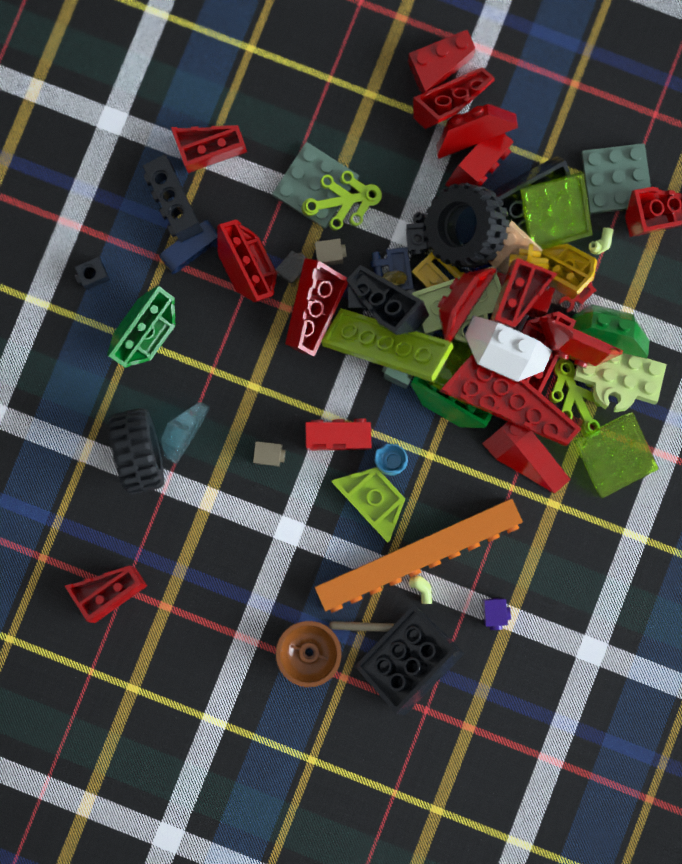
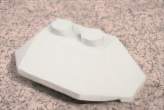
(505, 349)

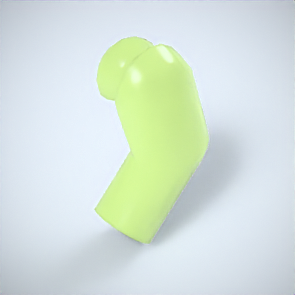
(602, 244)
(423, 586)

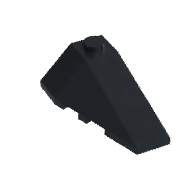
(388, 303)

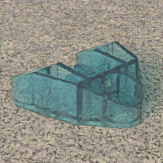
(182, 431)

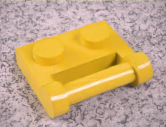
(429, 273)

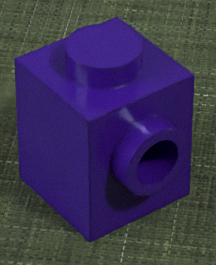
(496, 613)

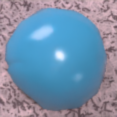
(391, 459)

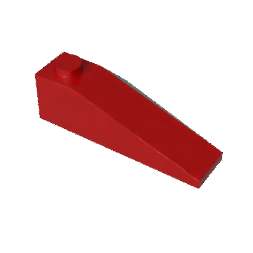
(450, 97)

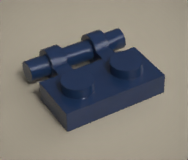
(396, 260)

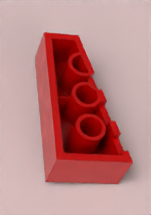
(314, 305)

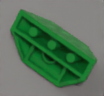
(143, 328)
(613, 328)
(448, 407)

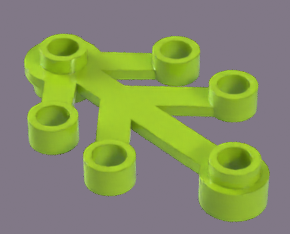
(346, 199)
(574, 394)

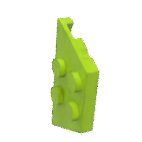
(374, 498)

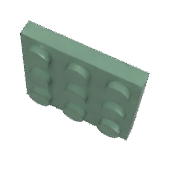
(613, 175)
(303, 182)

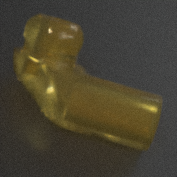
(395, 277)

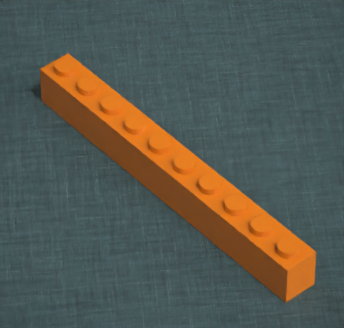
(418, 555)

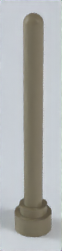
(360, 626)

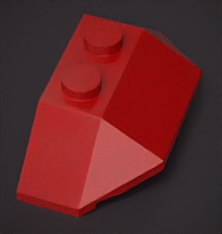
(474, 127)
(245, 261)
(462, 300)
(533, 329)
(575, 344)

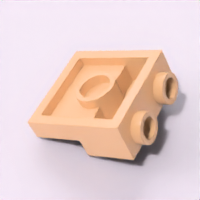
(515, 241)

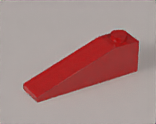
(653, 211)
(526, 455)

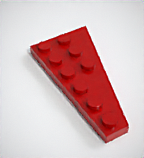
(511, 401)

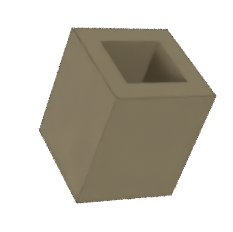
(330, 252)
(268, 454)

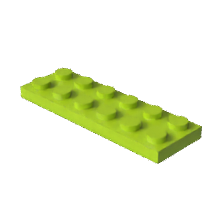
(407, 352)

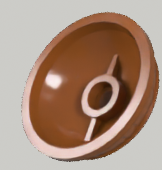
(305, 669)

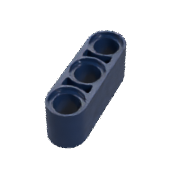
(183, 253)

